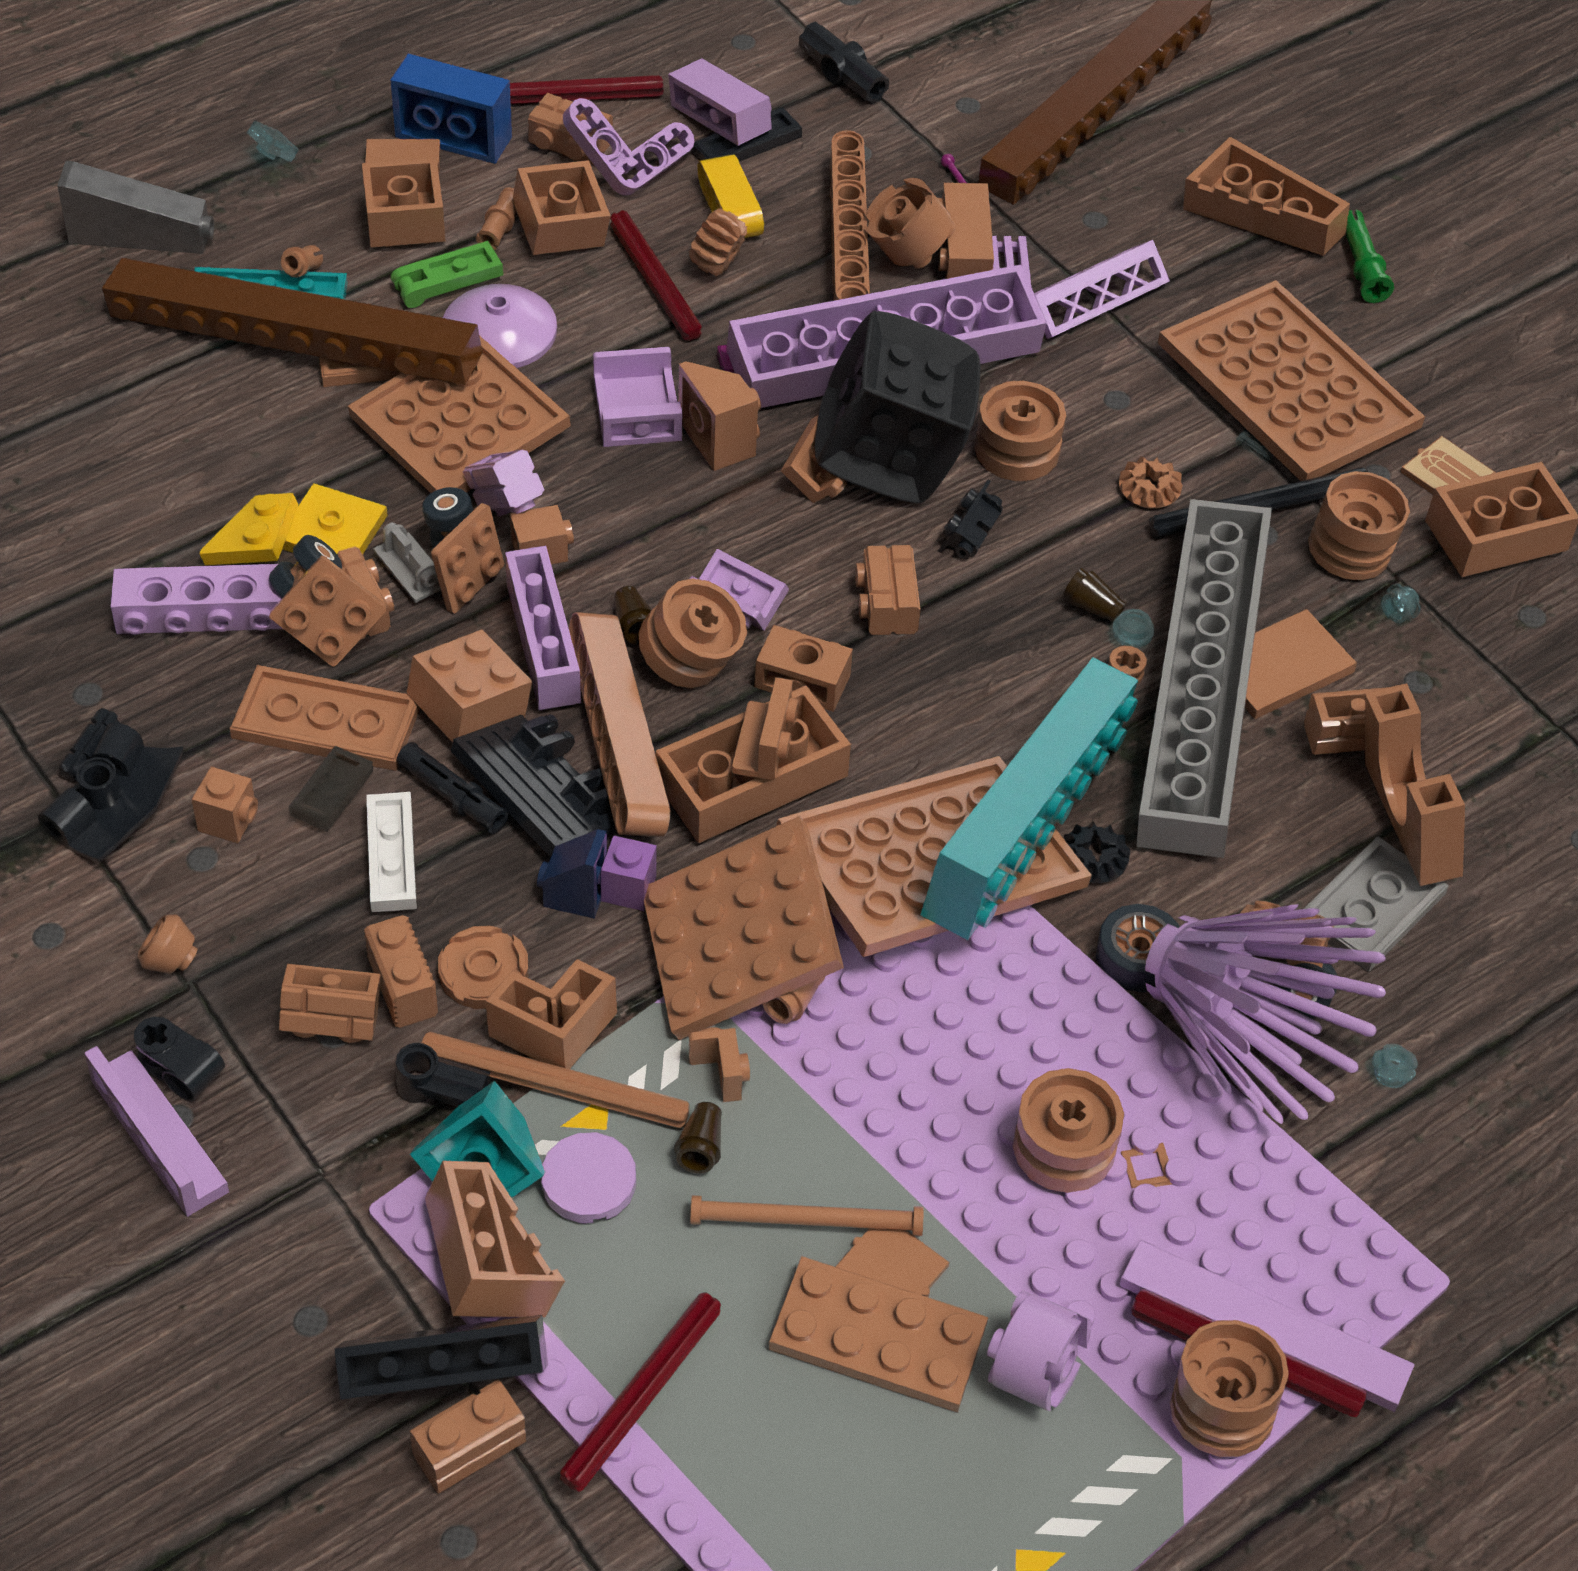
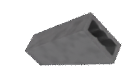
(130, 213)

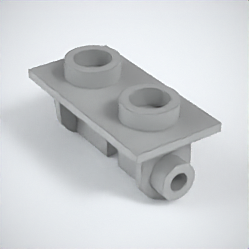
(408, 562)

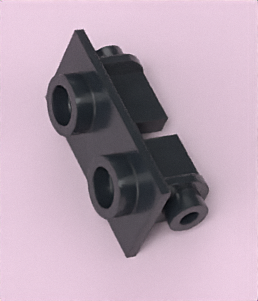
(962, 532)

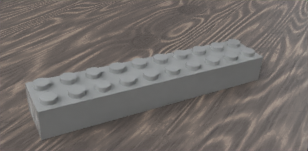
(1204, 680)

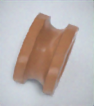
(1129, 657)

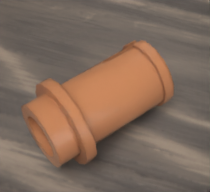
(298, 260)

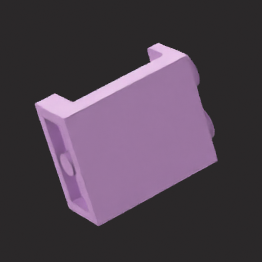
(636, 397)

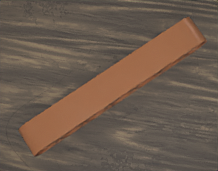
(848, 216)
(619, 726)

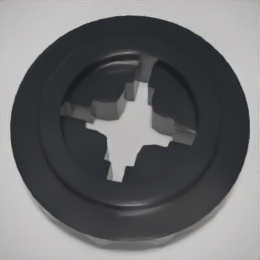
(1114, 850)

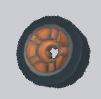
(1122, 931)

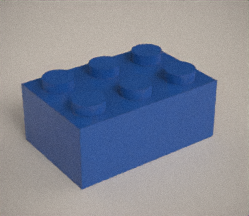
(454, 105)

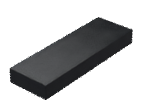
(783, 130)

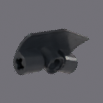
(112, 794)

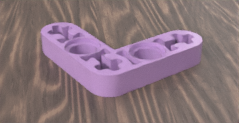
(622, 158)

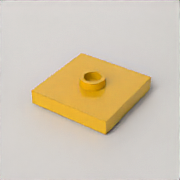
(335, 519)

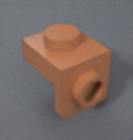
(721, 1047)

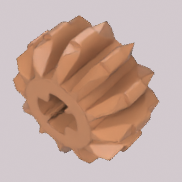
(718, 242)

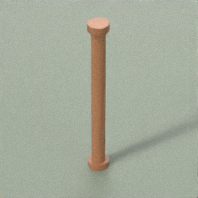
(807, 1215)

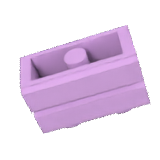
(504, 482)

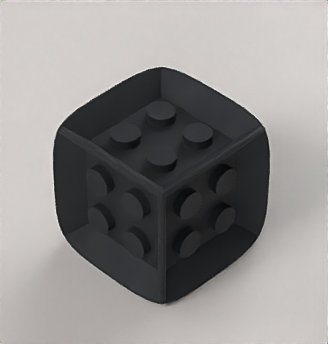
(898, 407)

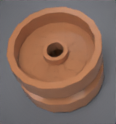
(1020, 430)
(692, 633)
(1068, 1130)

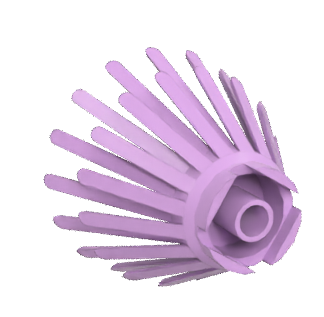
(1210, 973)

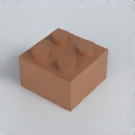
(403, 202)
(561, 207)
(468, 685)

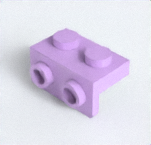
(754, 590)

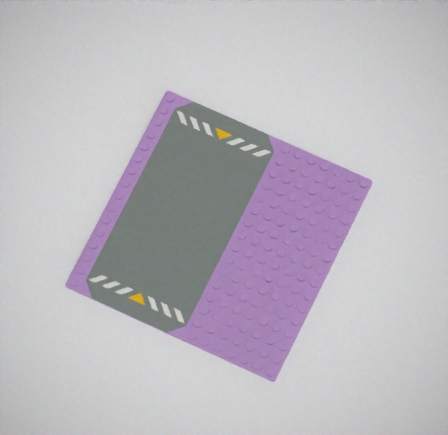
(895, 1100)

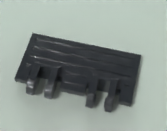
(535, 784)

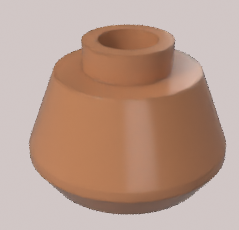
(168, 946)

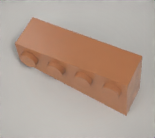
(1265, 198)

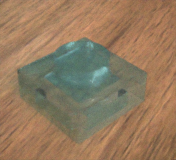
(272, 142)

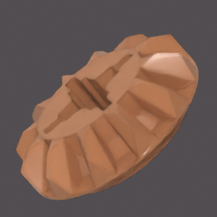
(1142, 491)

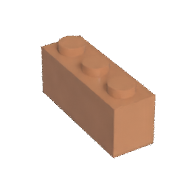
(971, 244)

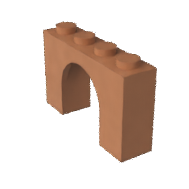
(1423, 811)

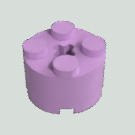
(1038, 1350)

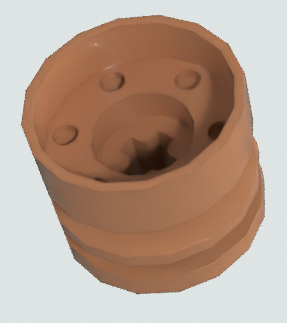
(1358, 525)
(1228, 1388)

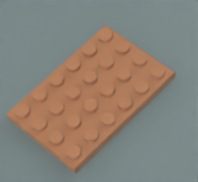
(1290, 381)
(885, 844)

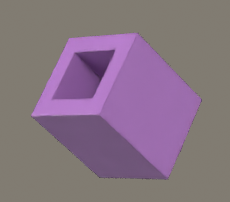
(628, 872)

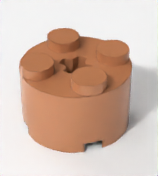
(909, 223)

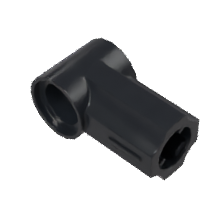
(442, 1078)

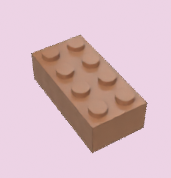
(715, 799)

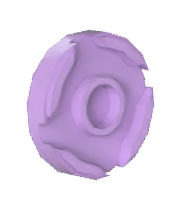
(588, 1177)

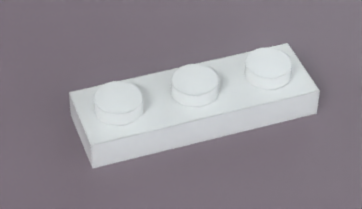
(391, 852)

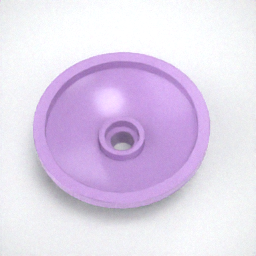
(509, 319)

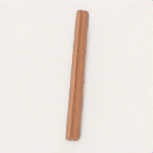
(562, 1081)

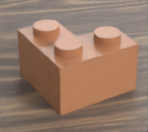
(552, 1022)

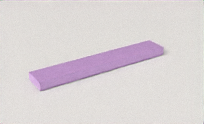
(1296, 1333)

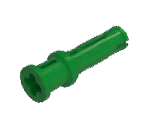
(1368, 265)

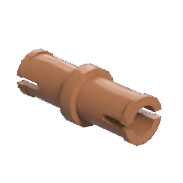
(498, 219)

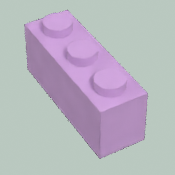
(720, 101)

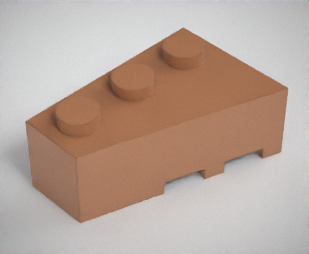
(484, 1249)

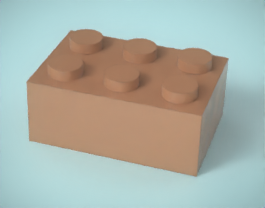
(1502, 519)

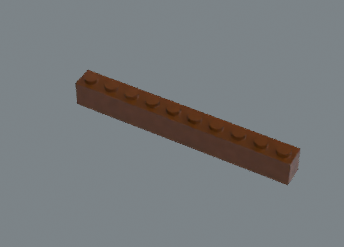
(1091, 97)
(293, 320)

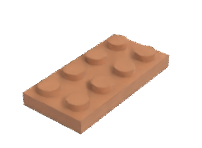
(878, 1334)

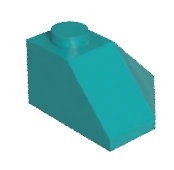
(484, 1131)

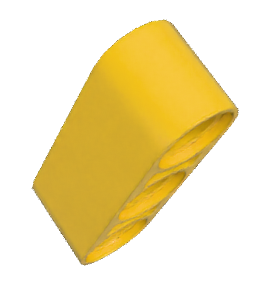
(728, 189)

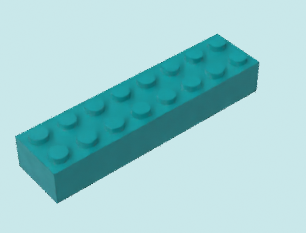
(1028, 800)

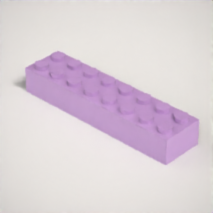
(796, 349)

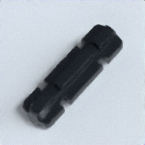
(86, 743)

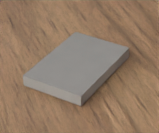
(1381, 894)

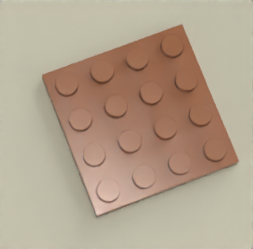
(445, 426)
(741, 928)

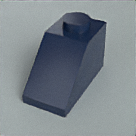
(574, 875)

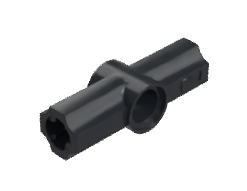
(843, 62)

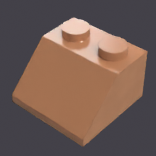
(719, 414)

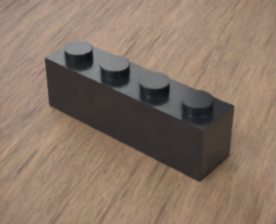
(441, 1357)

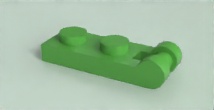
(446, 273)

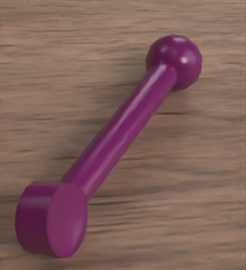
(948, 162)

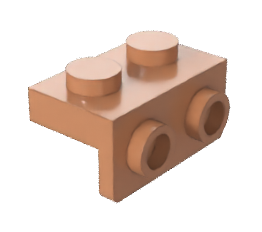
(804, 471)
(764, 733)

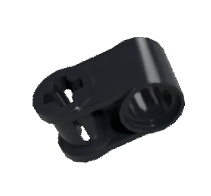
(176, 1057)

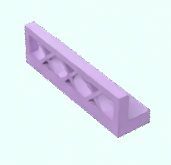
(1103, 273)
(157, 1130)

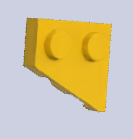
(254, 532)

